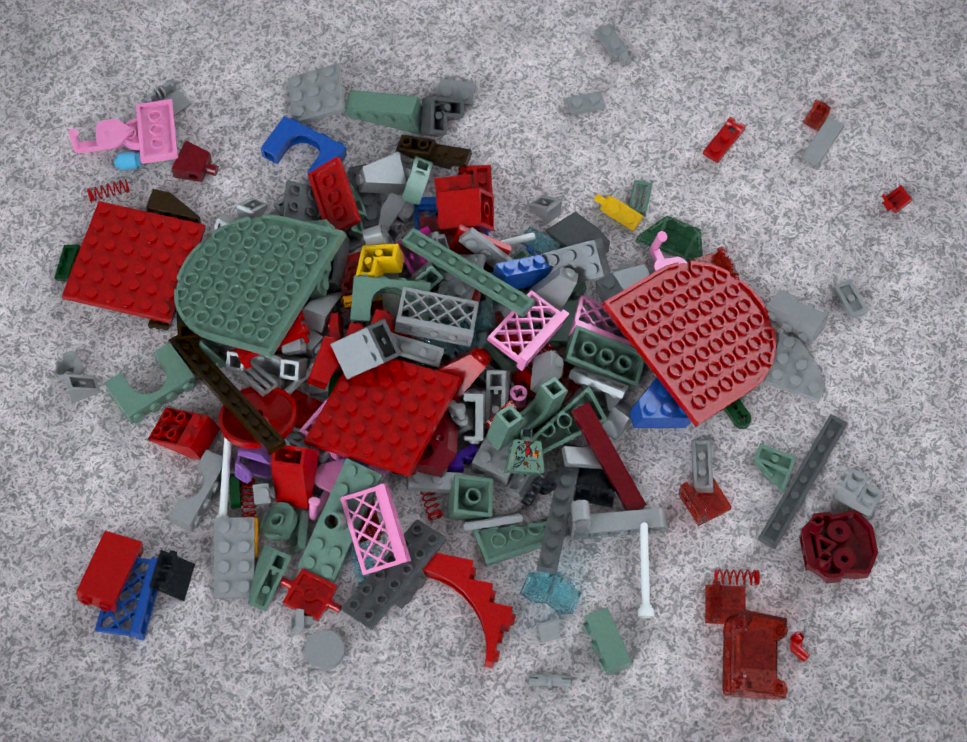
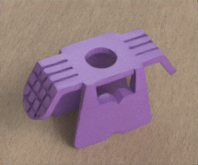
(258, 464)

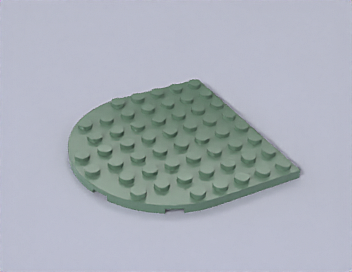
(253, 280)

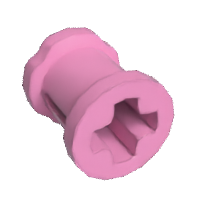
(516, 395)

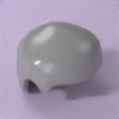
(69, 365)

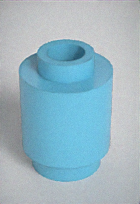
(127, 160)

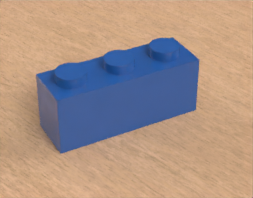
(523, 271)

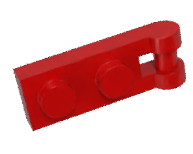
(724, 140)

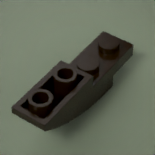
(438, 154)

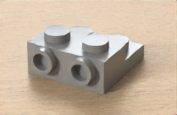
(856, 493)

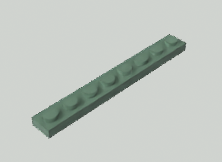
(468, 272)

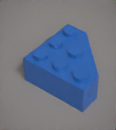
(657, 409)

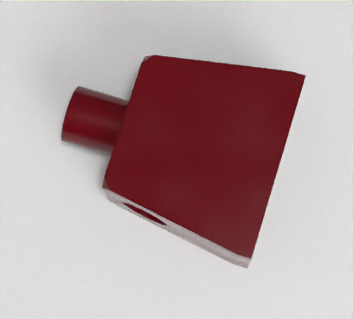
(193, 163)

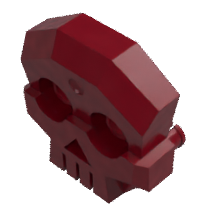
(440, 450)
(855, 544)

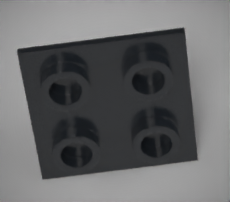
(542, 485)
(594, 487)
(172, 575)

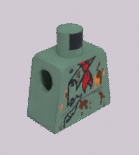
(525, 455)

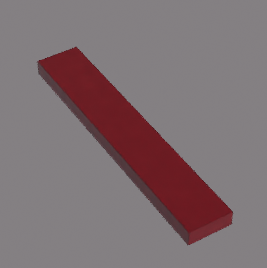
(608, 457)

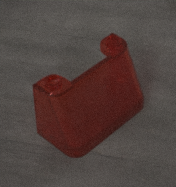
(752, 656)

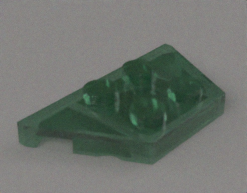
(682, 239)

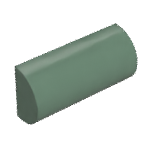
(604, 356)

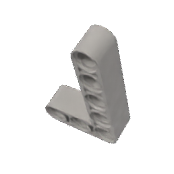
(376, 236)
(610, 524)

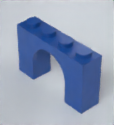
(290, 133)

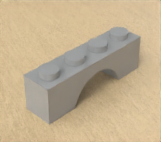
(282, 365)
(188, 511)

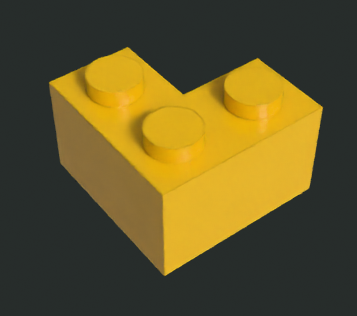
(380, 259)

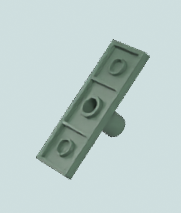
(332, 543)

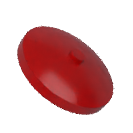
(276, 407)

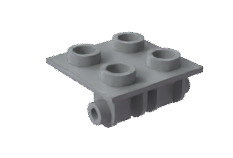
(166, 92)

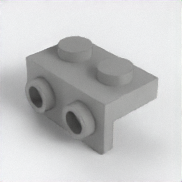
(457, 90)

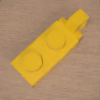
(619, 211)

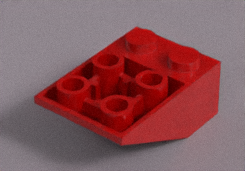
(184, 432)
(294, 475)

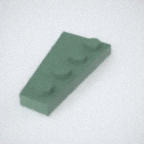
(509, 542)

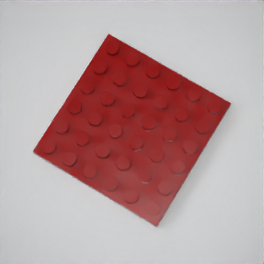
(132, 261)
(384, 415)

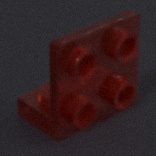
(704, 506)

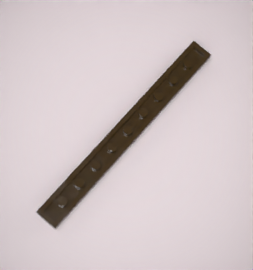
(228, 394)

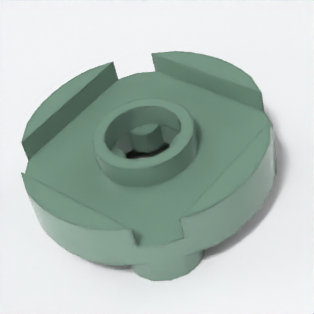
(282, 530)

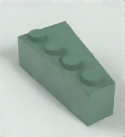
(385, 109)
(563, 425)

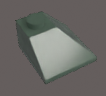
(470, 498)

